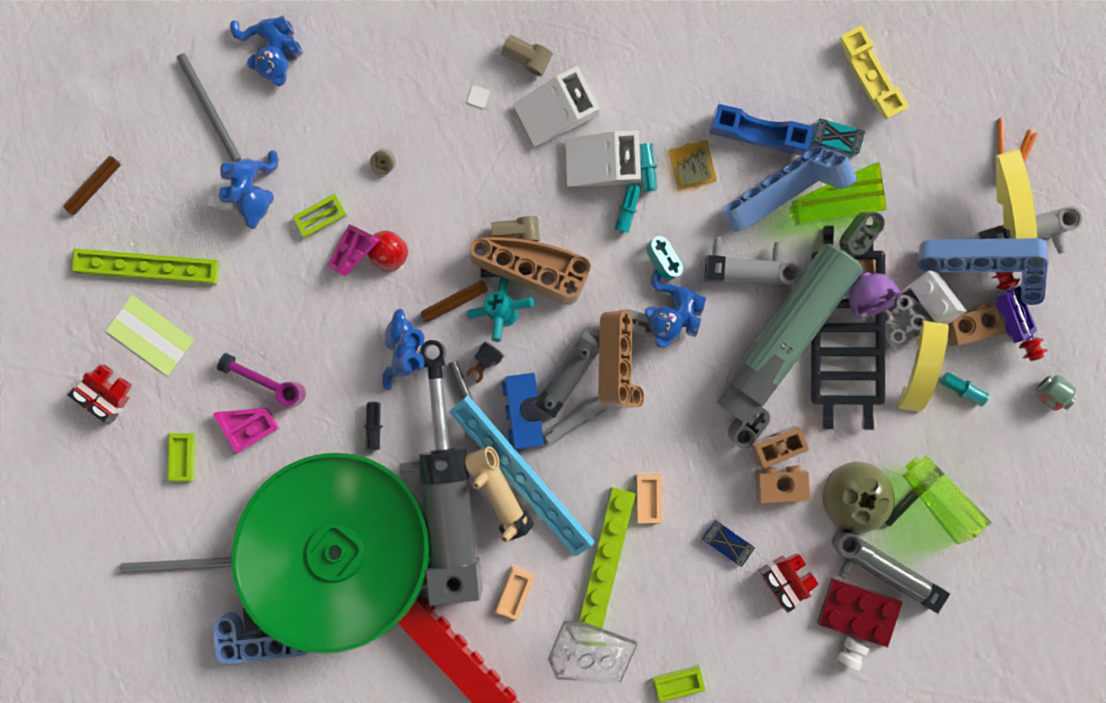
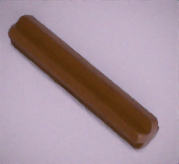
(91, 185)
(454, 301)

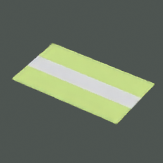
(150, 335)

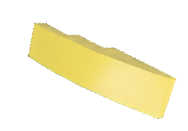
(1015, 195)

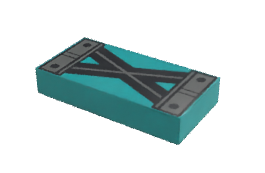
(838, 136)

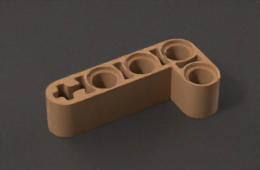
(616, 362)

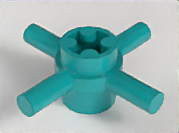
(501, 309)

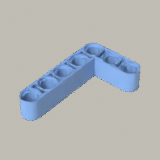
(813, 166)
(991, 255)

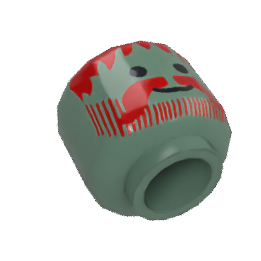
(1056, 393)

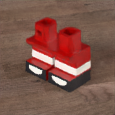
(99, 395)
(785, 582)

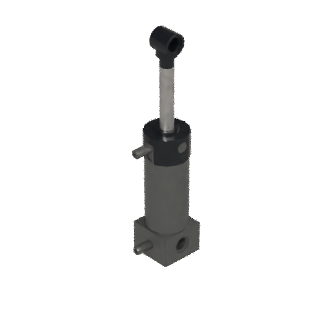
(446, 502)

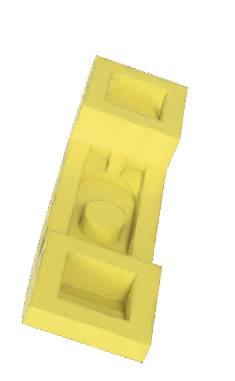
(870, 74)
(926, 367)

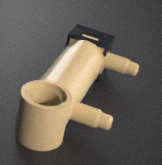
(485, 466)

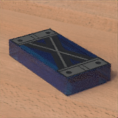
(728, 543)

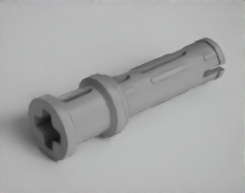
(588, 412)

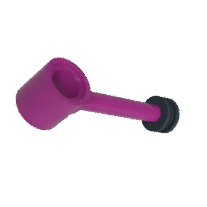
(227, 364)

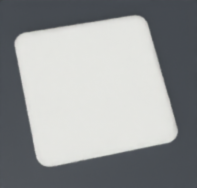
(478, 96)

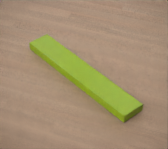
(145, 266)

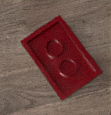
(859, 612)

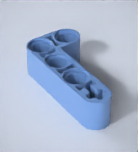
(242, 642)

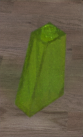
(834, 204)
(945, 500)

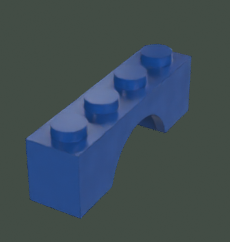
(781, 136)

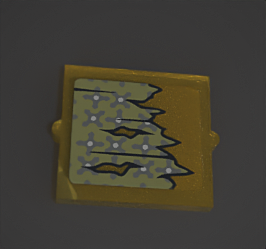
(692, 165)

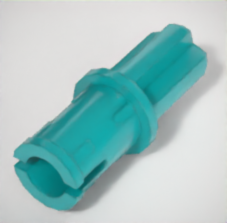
(648, 167)
(628, 208)
(964, 389)

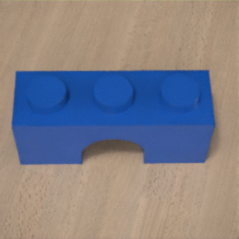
(523, 431)

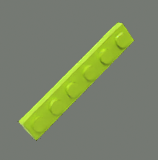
(607, 557)

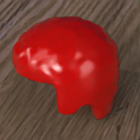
(389, 251)

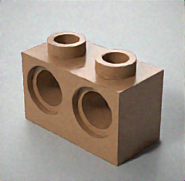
(974, 327)

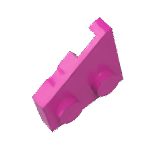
(351, 249)
(246, 426)

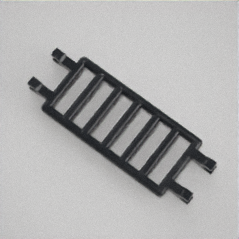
(878, 352)

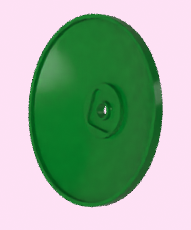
(285, 546)

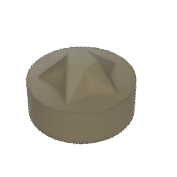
(382, 161)

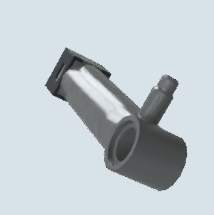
(889, 571)

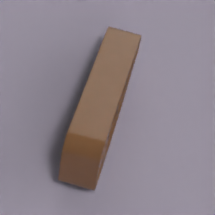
(541, 260)

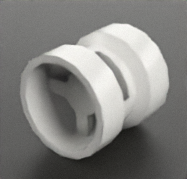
(853, 653)

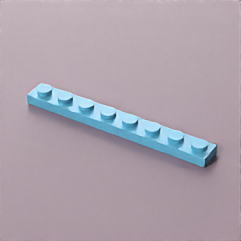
(522, 477)

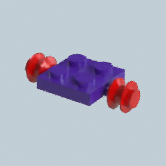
(1017, 316)

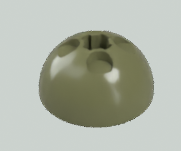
(849, 488)

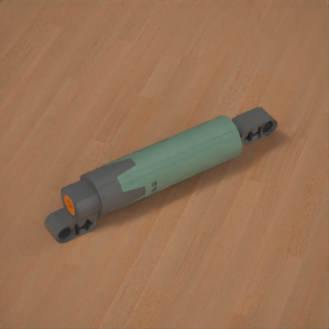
(794, 327)

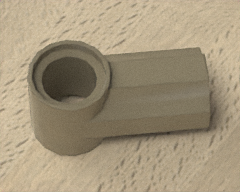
(532, 57)
(522, 228)

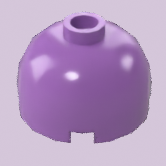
(872, 294)

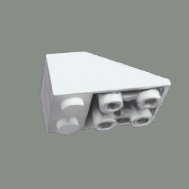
(557, 106)
(603, 159)
(921, 301)

